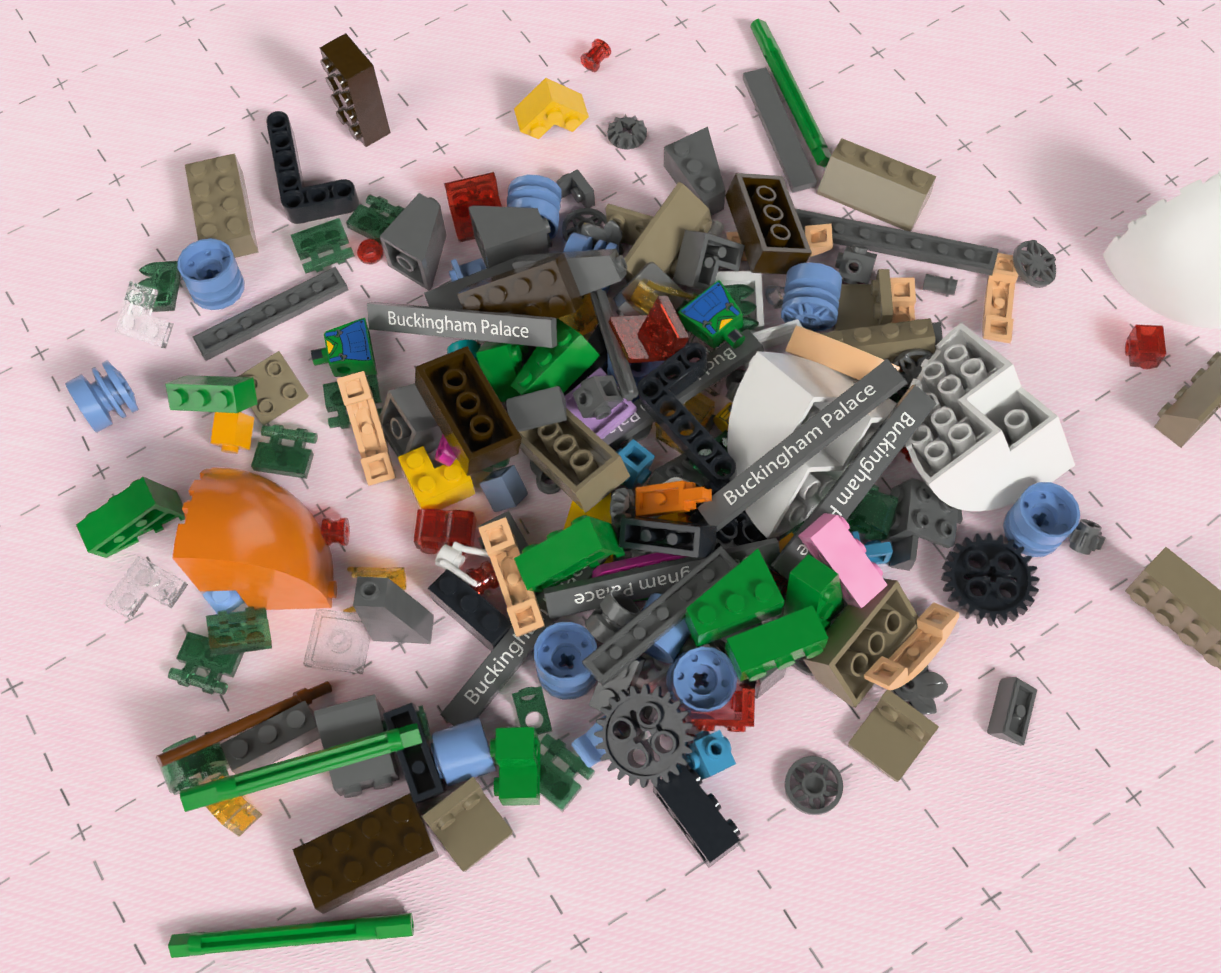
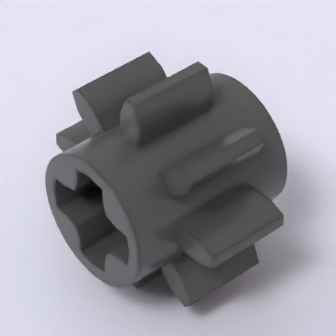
(1086, 537)

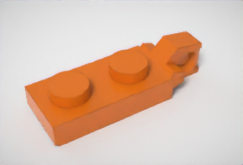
(669, 498)

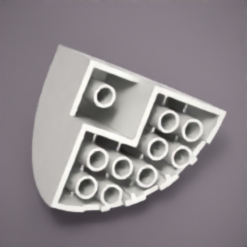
(1175, 256)
(771, 404)
(985, 431)

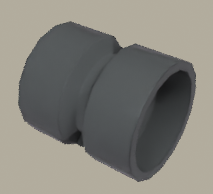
(614, 614)

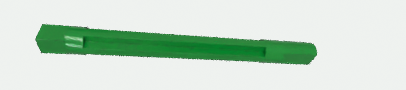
(791, 92)
(299, 767)
(291, 935)

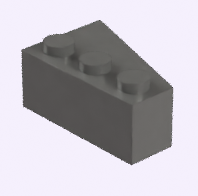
(696, 166)

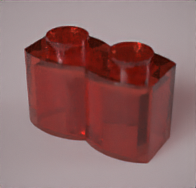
(443, 527)

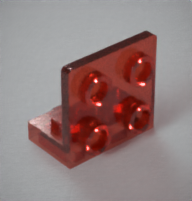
(469, 192)
(651, 335)
(742, 704)

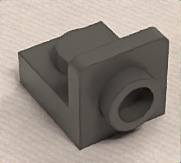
(578, 186)

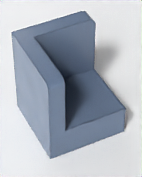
(504, 488)

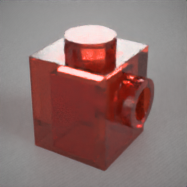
(1146, 346)

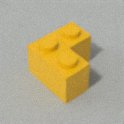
(550, 105)
(437, 486)

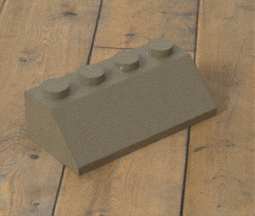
(876, 185)
(665, 232)
(889, 339)
(1193, 404)
(860, 639)

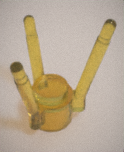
(645, 296)
(395, 574)

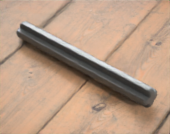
(618, 360)

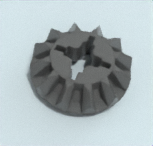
(623, 139)
(622, 501)

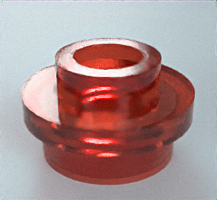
(368, 246)

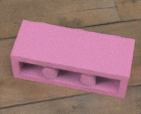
(836, 548)

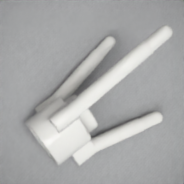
(453, 560)

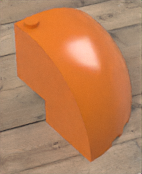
(253, 540)

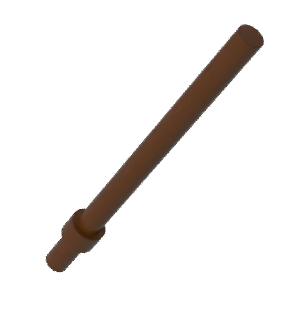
(243, 724)

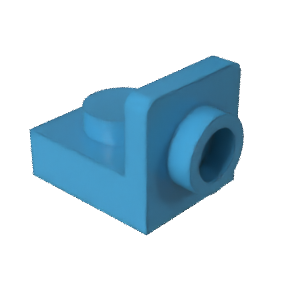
(876, 551)

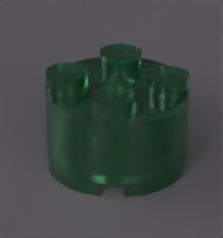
(873, 515)
(195, 768)

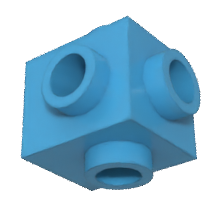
(637, 462)
(711, 754)

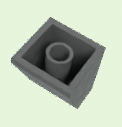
(509, 232)
(416, 241)
(408, 421)
(348, 723)

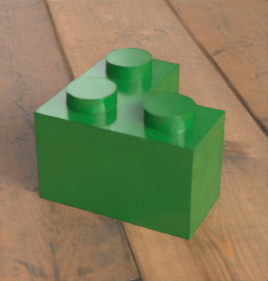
(501, 365)
(519, 762)

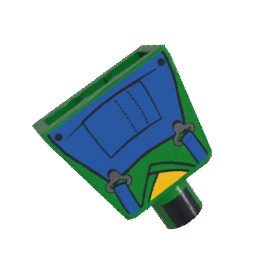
(714, 317)
(347, 350)

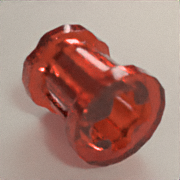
(596, 54)

